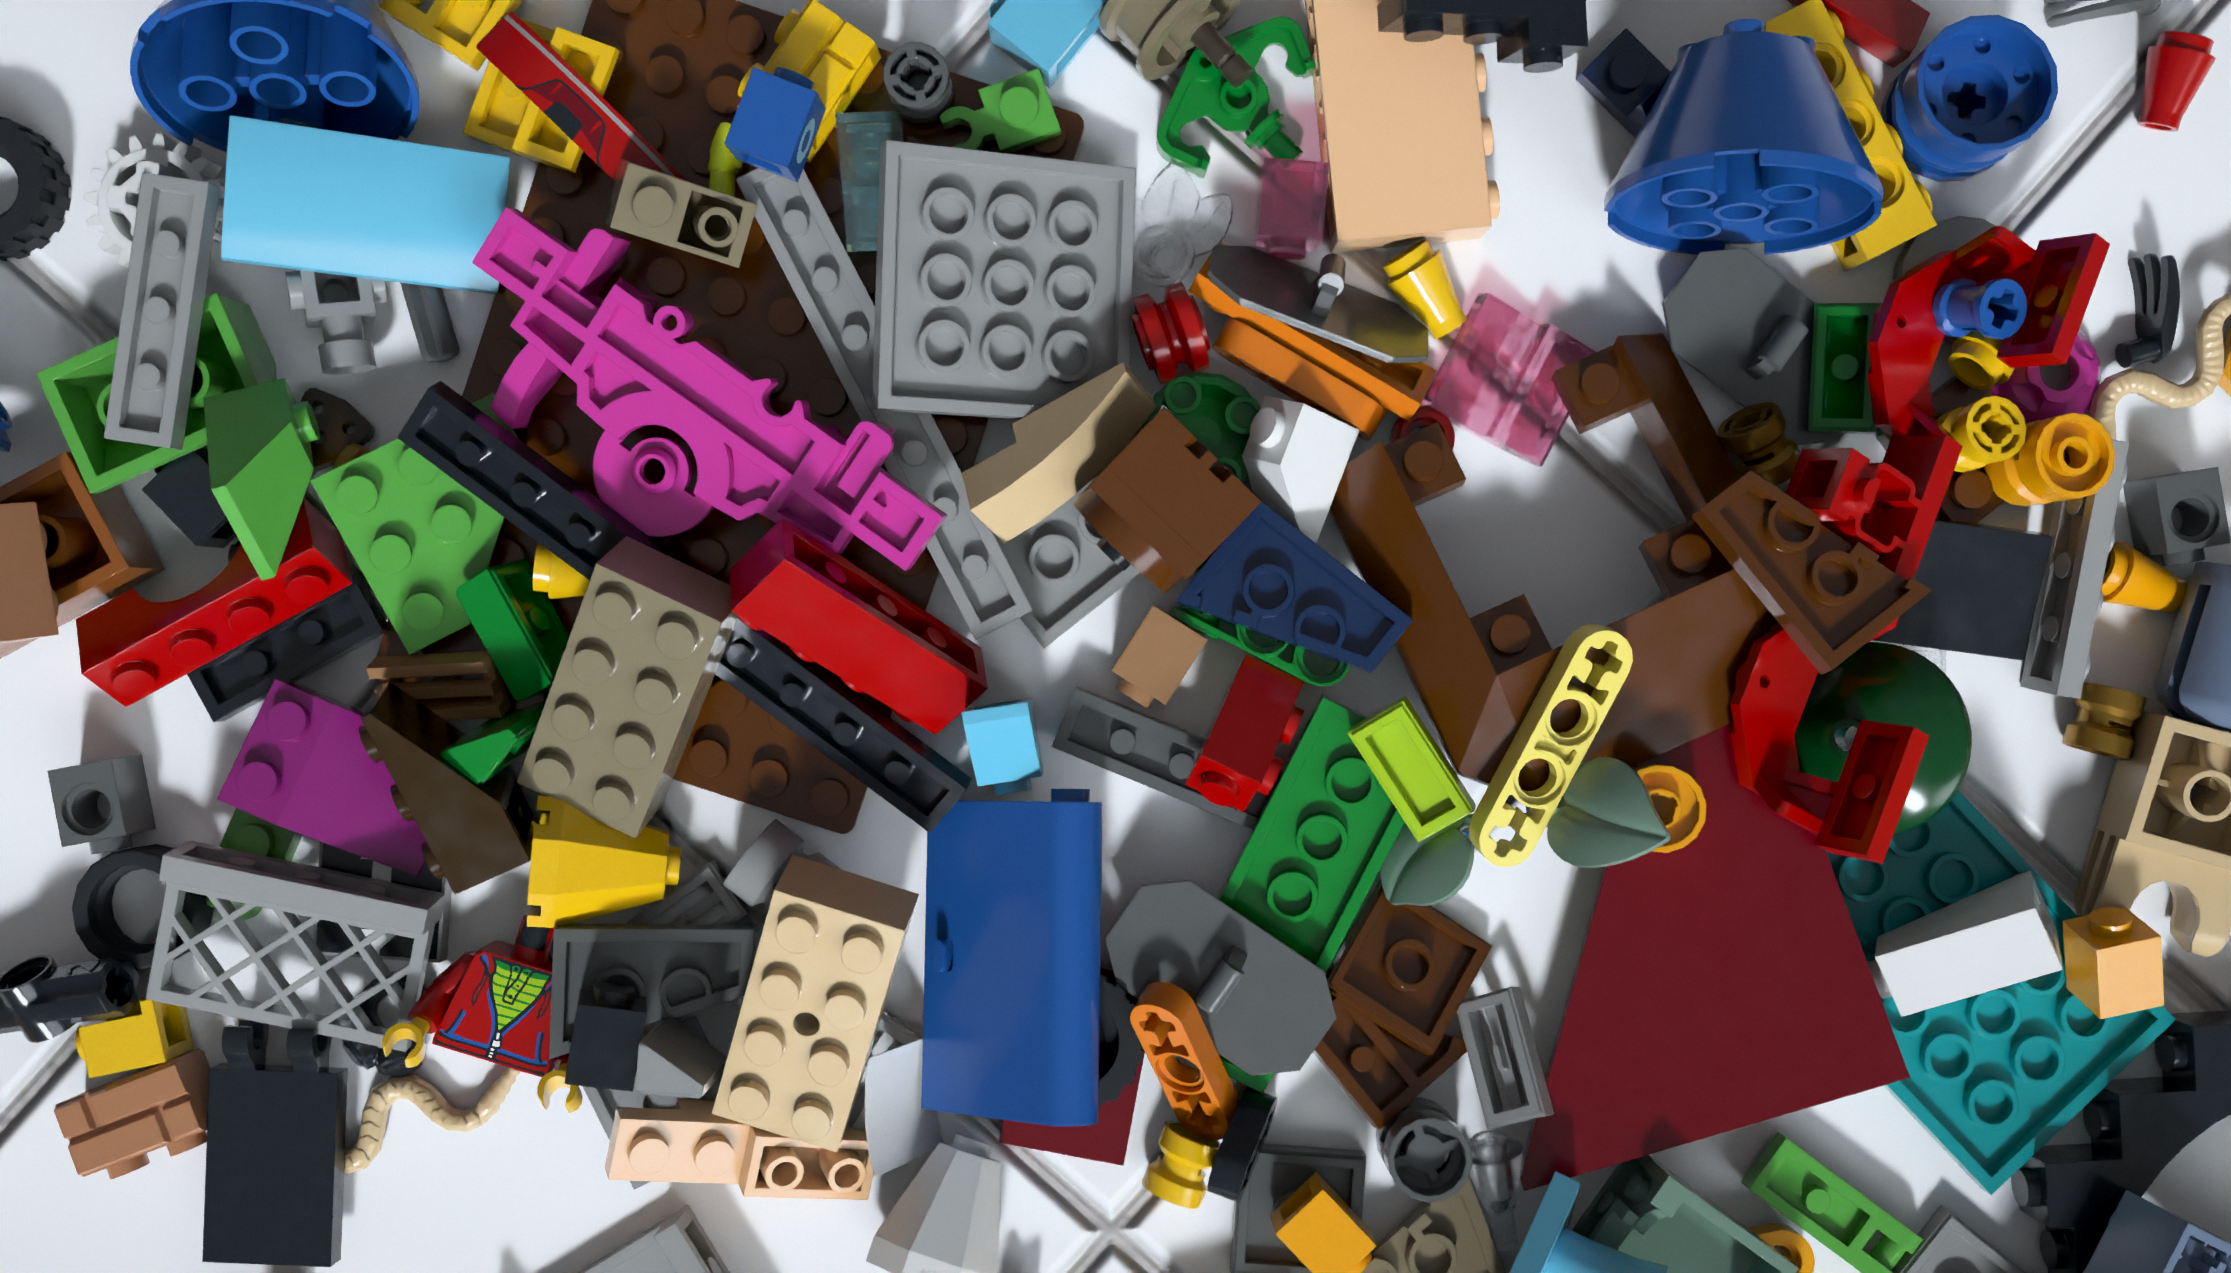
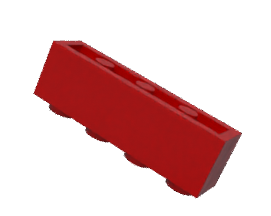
(856, 628)

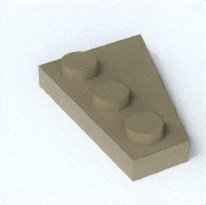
(1440, 1239)

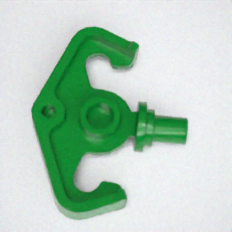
(1207, 93)

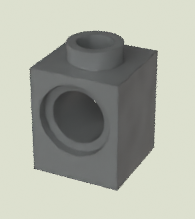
(2202, 509)
(76, 797)

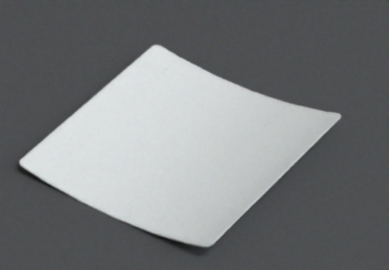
(893, 1113)

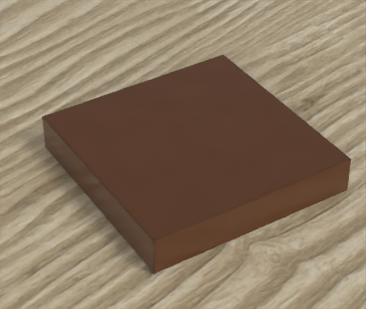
(1406, 969)

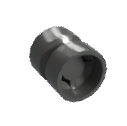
(1425, 1151)

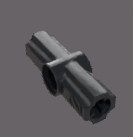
(51, 998)

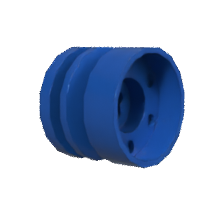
(1996, 80)

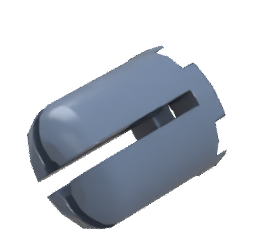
(2197, 659)

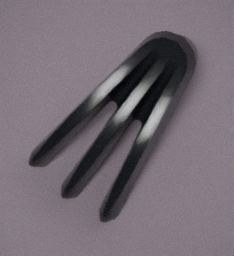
(2156, 310)

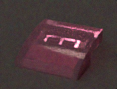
(1501, 381)

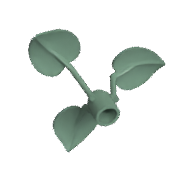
(1596, 825)

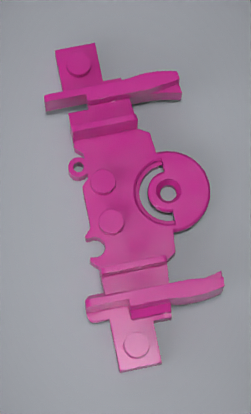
(641, 374)

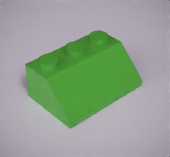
(228, 358)

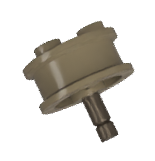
(1169, 32)

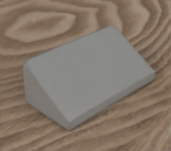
(676, 1062)

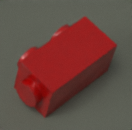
(1244, 735)

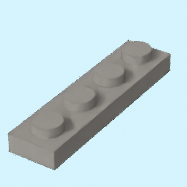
(162, 311)
(2072, 587)

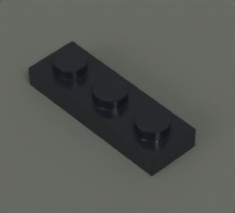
(289, 650)

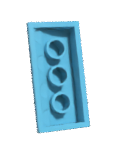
(359, 205)

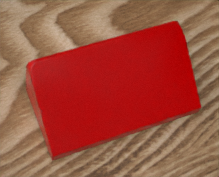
(1880, 26)

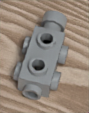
(342, 322)

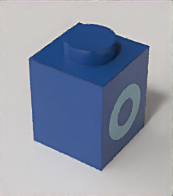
(776, 122)

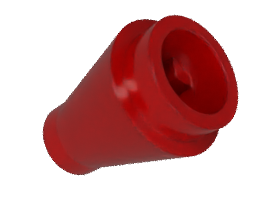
(2173, 77)

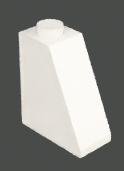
(1968, 947)

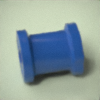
(1991, 308)

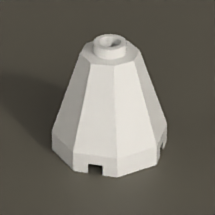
(945, 1215)

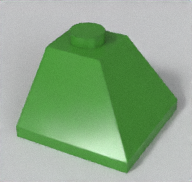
(260, 465)

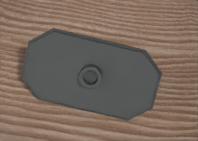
(1319, 302)
(1746, 334)
(1251, 989)

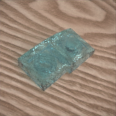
(859, 161)

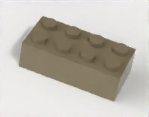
(629, 686)

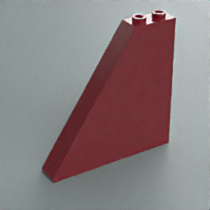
(1710, 989)

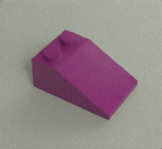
(315, 778)

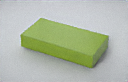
(1411, 769)

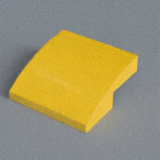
(513, 123)

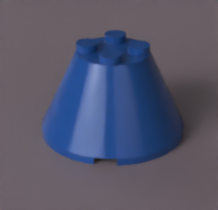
(273, 62)
(1745, 152)

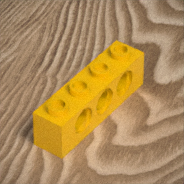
(1905, 201)

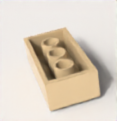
(814, 1002)

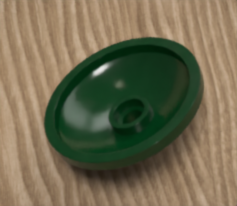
(1895, 688)

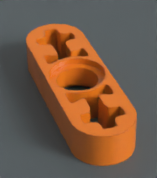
(1297, 377)
(1170, 1026)

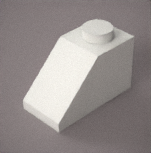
(1297, 461)

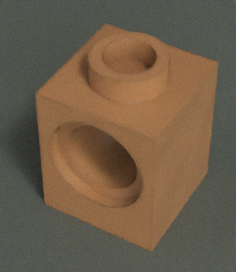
(1156, 658)

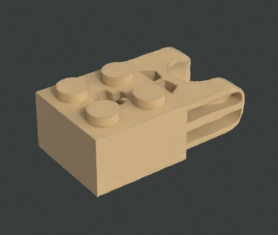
(2159, 833)

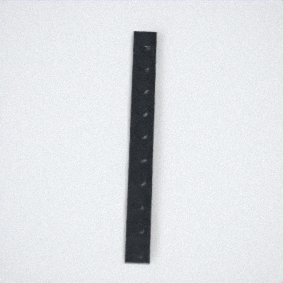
(759, 666)

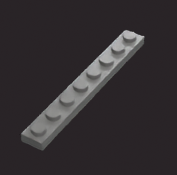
(920, 456)

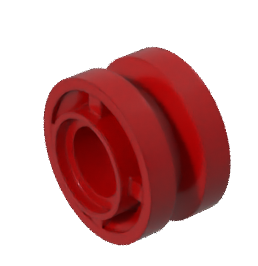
(1170, 332)

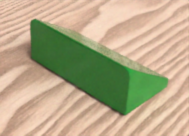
(1840, 368)
(516, 626)
(494, 743)

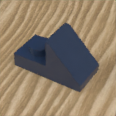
(1625, 80)

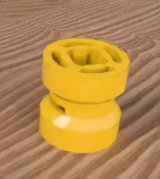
(1987, 430)
(1178, 1171)

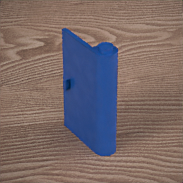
(1014, 960)

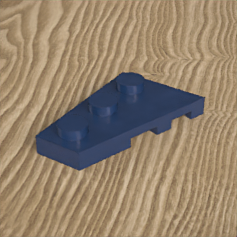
(1295, 592)

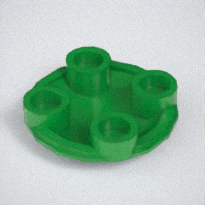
(1214, 412)

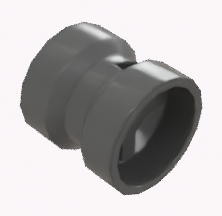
(922, 96)

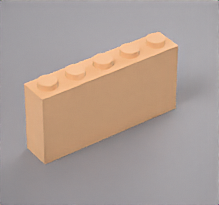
(1398, 132)

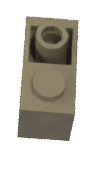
(679, 213)

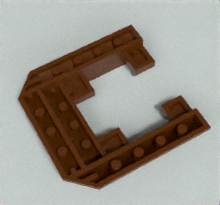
(1488, 668)

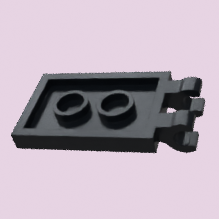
(1981, 592)
(274, 1152)

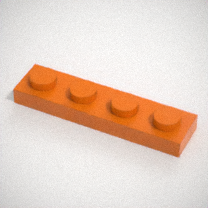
(1392, 385)

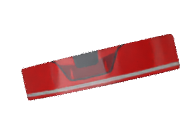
(568, 98)

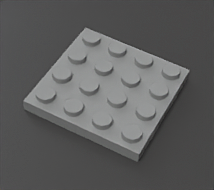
(997, 279)

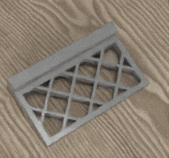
(290, 890)

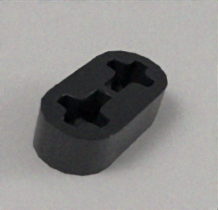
(1242, 1144)

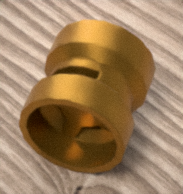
(1760, 443)
(2104, 721)

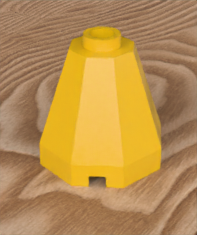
(591, 868)

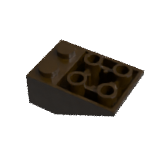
(466, 826)

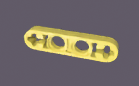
(1561, 750)

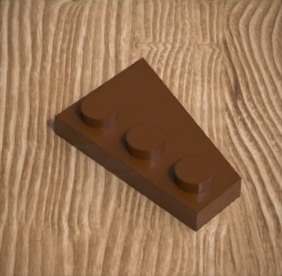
(1807, 577)

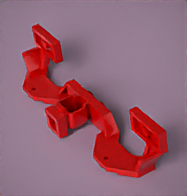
(1892, 514)

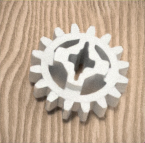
(122, 182)

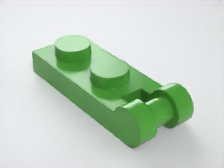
(1828, 1207)

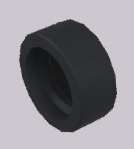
(94, 909)

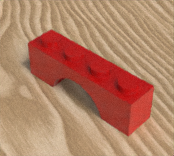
(143, 645)

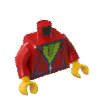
(494, 1009)

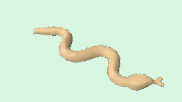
(2160, 390)
(430, 1102)

